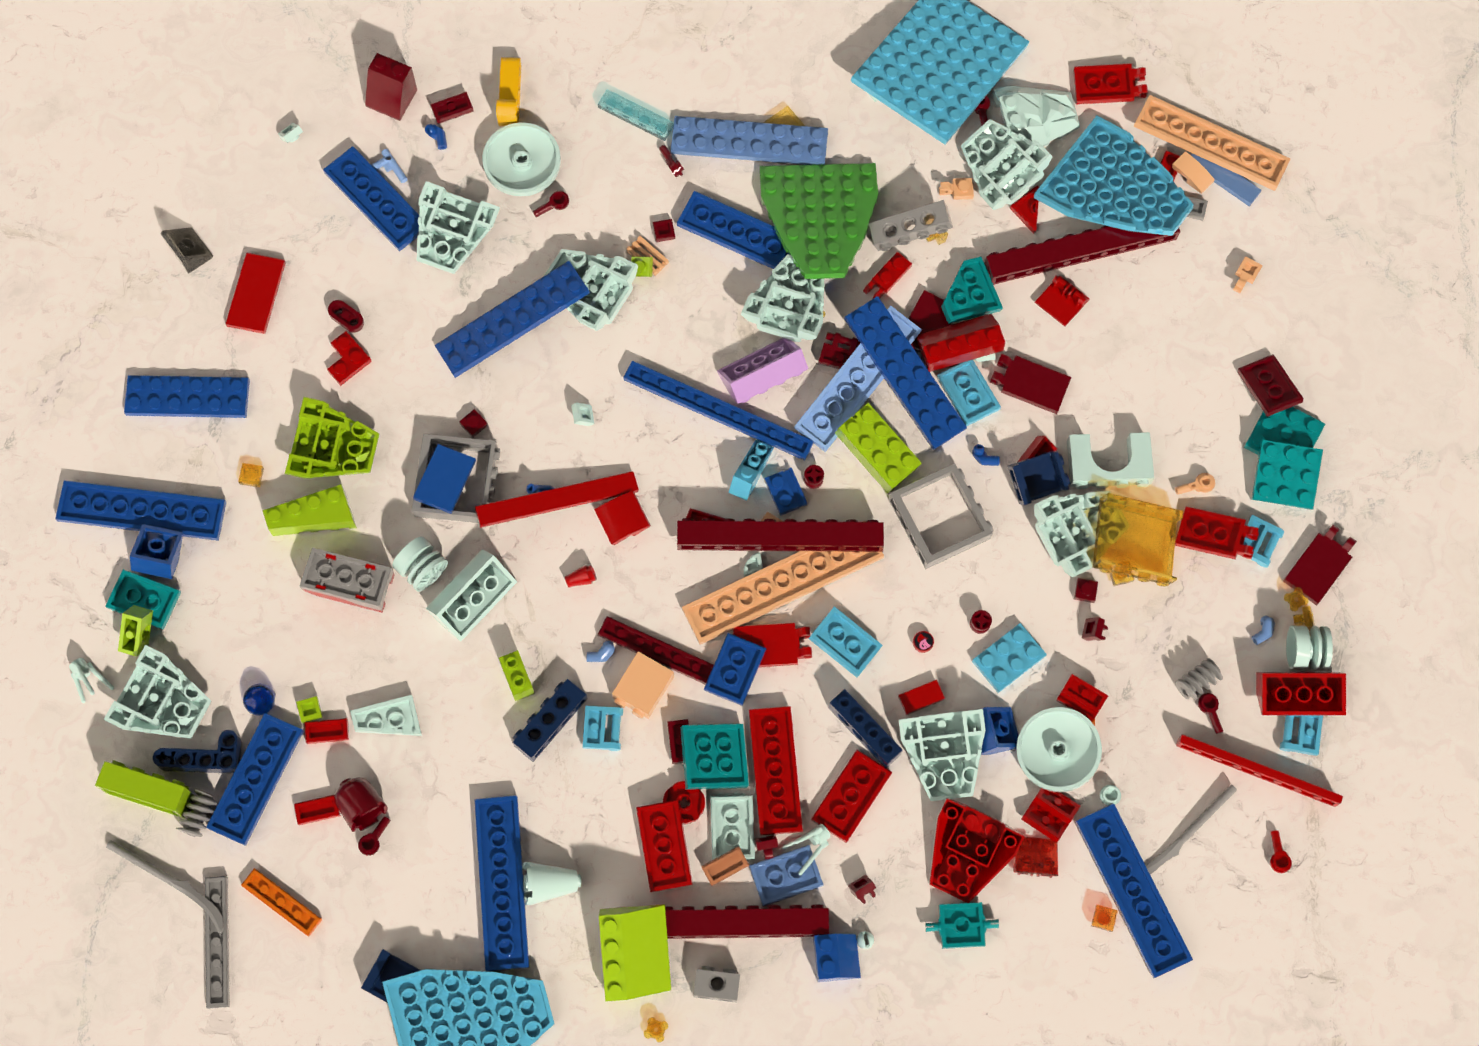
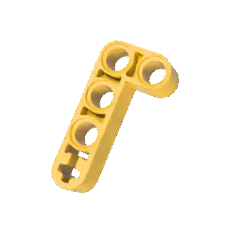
(509, 91)

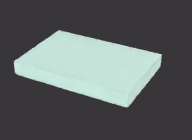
(732, 825)

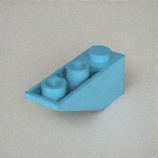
(750, 470)

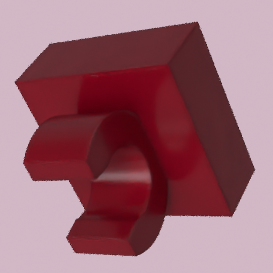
(1093, 629)
(766, 844)
(862, 887)

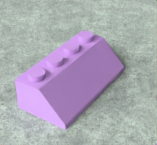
(763, 370)

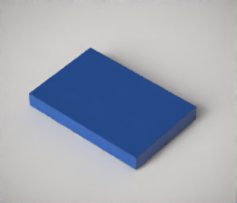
(444, 479)
(735, 669)

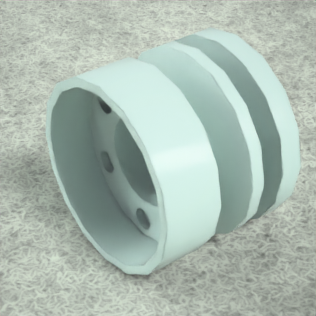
(420, 564)
(1309, 647)

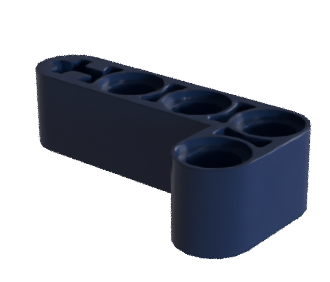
(197, 756)

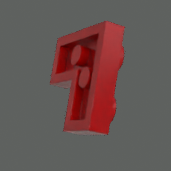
(352, 359)

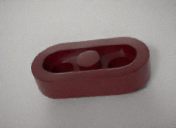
(346, 317)

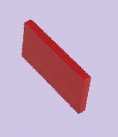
(255, 293)
(851, 796)
(664, 846)

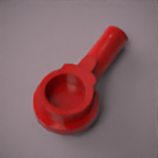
(1280, 861)

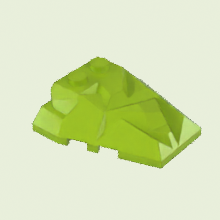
(330, 443)

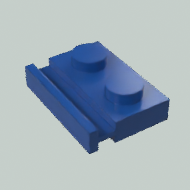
(785, 491)

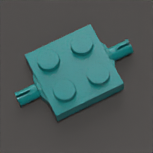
(962, 925)

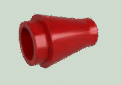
(582, 576)

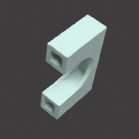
(1085, 472)

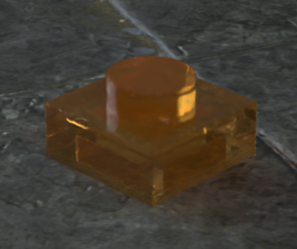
(1104, 918)

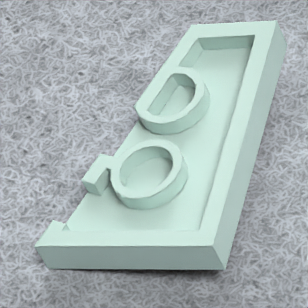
(388, 717)

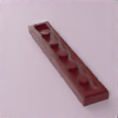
(656, 650)

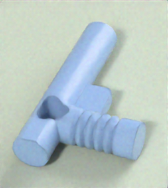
(390, 165)

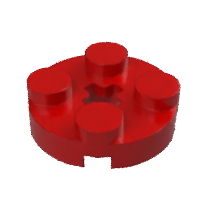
(694, 796)

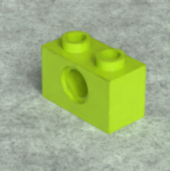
(135, 630)
(516, 675)

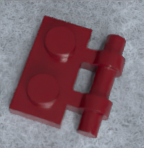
(836, 356)

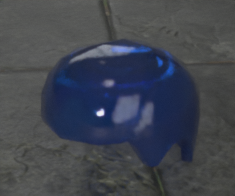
(259, 699)

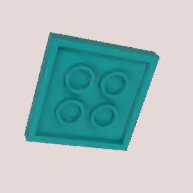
(1287, 427)
(1287, 474)
(714, 756)

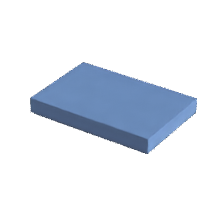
(779, 876)

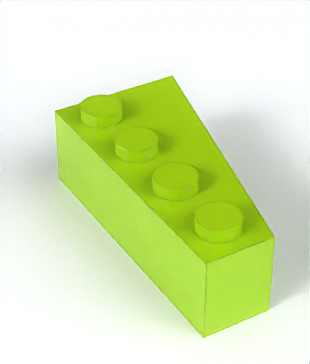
(311, 513)

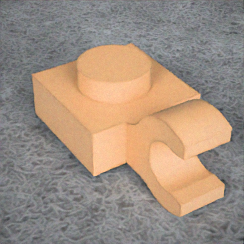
(960, 188)
(1247, 272)

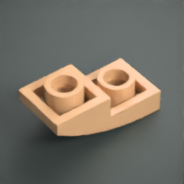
(1194, 172)

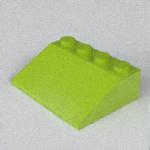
(634, 951)

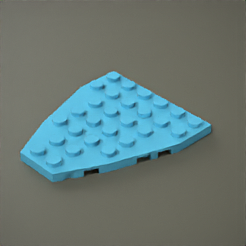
(1115, 184)
(467, 1008)

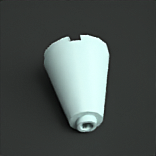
(548, 882)

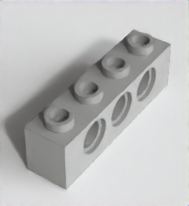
(881, 229)

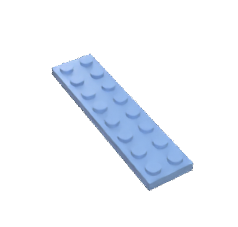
(847, 391)

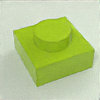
(645, 266)
(309, 709)

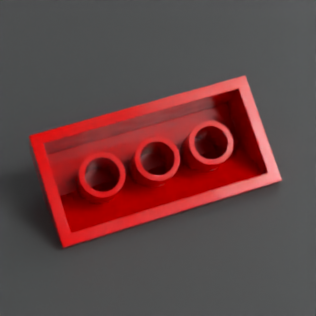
(961, 342)
(1301, 693)

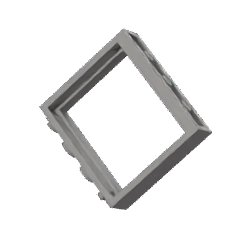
(430, 441)
(912, 531)

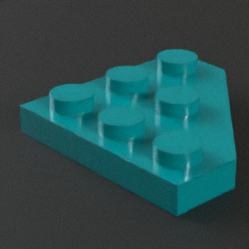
(971, 293)

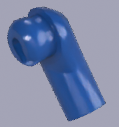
(982, 457)

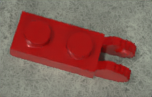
(888, 275)

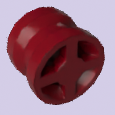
(814, 472)
(981, 617)

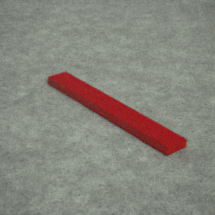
(556, 499)
(1259, 771)

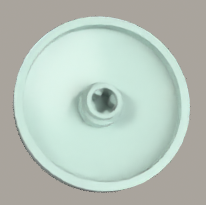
(521, 159)
(1059, 749)

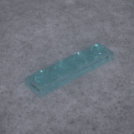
(636, 115)

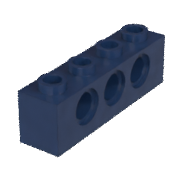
(865, 728)
(533, 747)

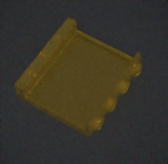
(1136, 539)

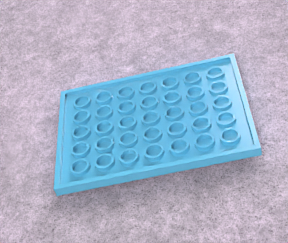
(940, 64)

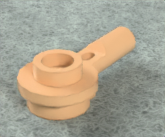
(1203, 483)

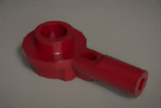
(982, 109)
(675, 167)
(559, 200)
(1209, 704)
(369, 843)

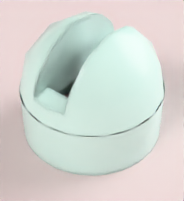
(860, 940)

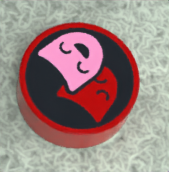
(923, 642)

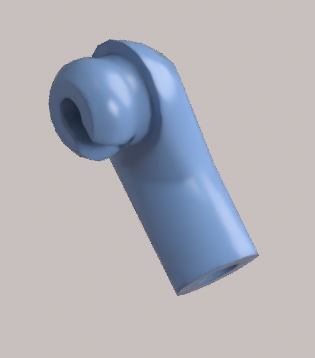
(1266, 632)
(603, 654)

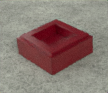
(664, 230)

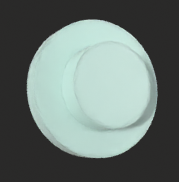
(1110, 795)

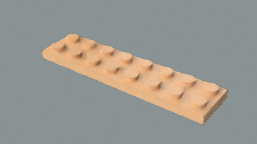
(1212, 142)

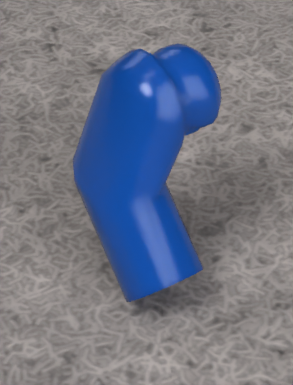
(437, 134)
(534, 488)

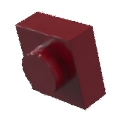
(473, 423)
(1086, 590)

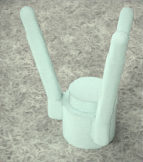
(80, 671)
(818, 835)

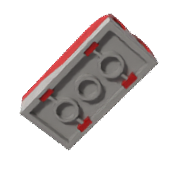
(346, 579)

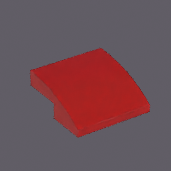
(622, 517)
(1050, 813)

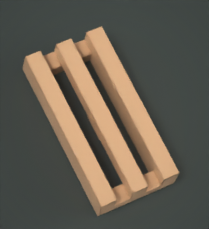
(636, 245)

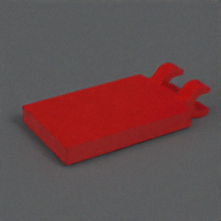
(1108, 83)
(1215, 534)
(780, 642)

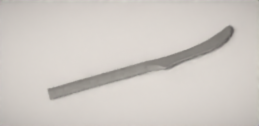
(1173, 849)
(182, 886)

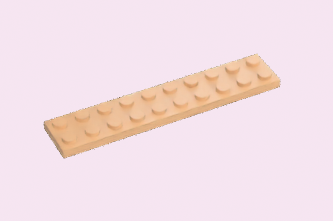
(770, 589)

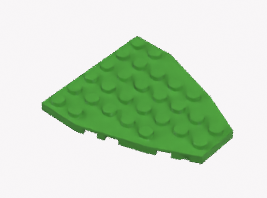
(820, 213)

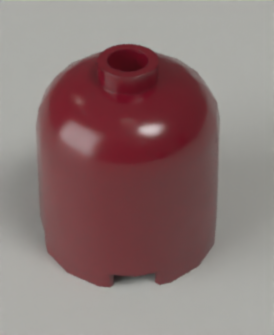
(359, 803)

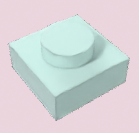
(290, 133)
(582, 414)

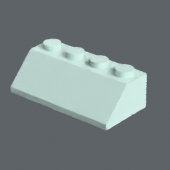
(471, 594)

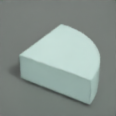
(753, 564)

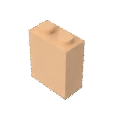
(642, 685)

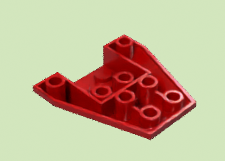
(970, 850)

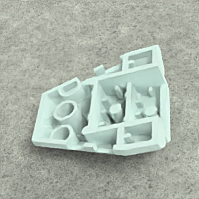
(1037, 112)
(1004, 163)
(450, 227)
(607, 281)
(787, 304)
(1069, 529)
(159, 699)
(945, 751)

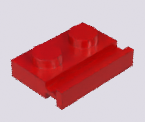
(1082, 697)

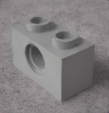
(703, 986)

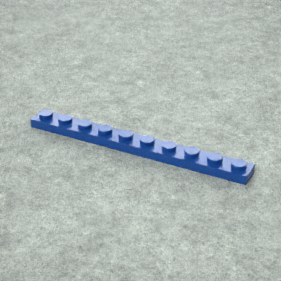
(718, 410)

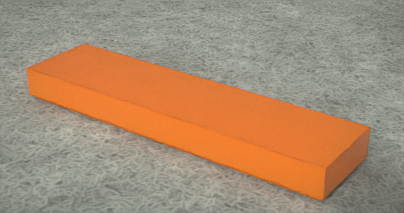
(281, 902)

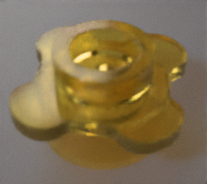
(1294, 605)
(650, 1033)

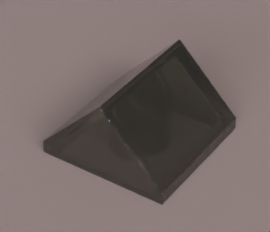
(187, 247)

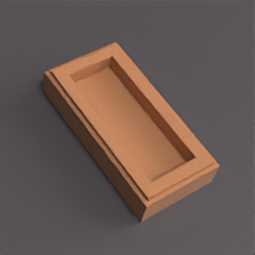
(725, 865)

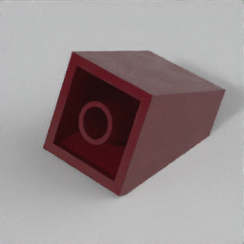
(389, 86)

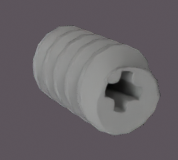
(1199, 678)
(198, 813)

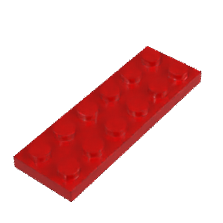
(775, 771)

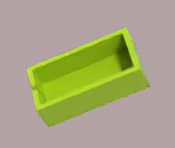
(878, 448)
(144, 789)

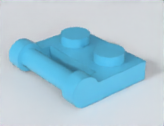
(1264, 527)
(595, 728)
(1308, 734)

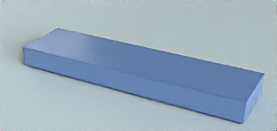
(1231, 181)

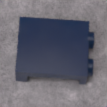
(1038, 477)
(385, 968)

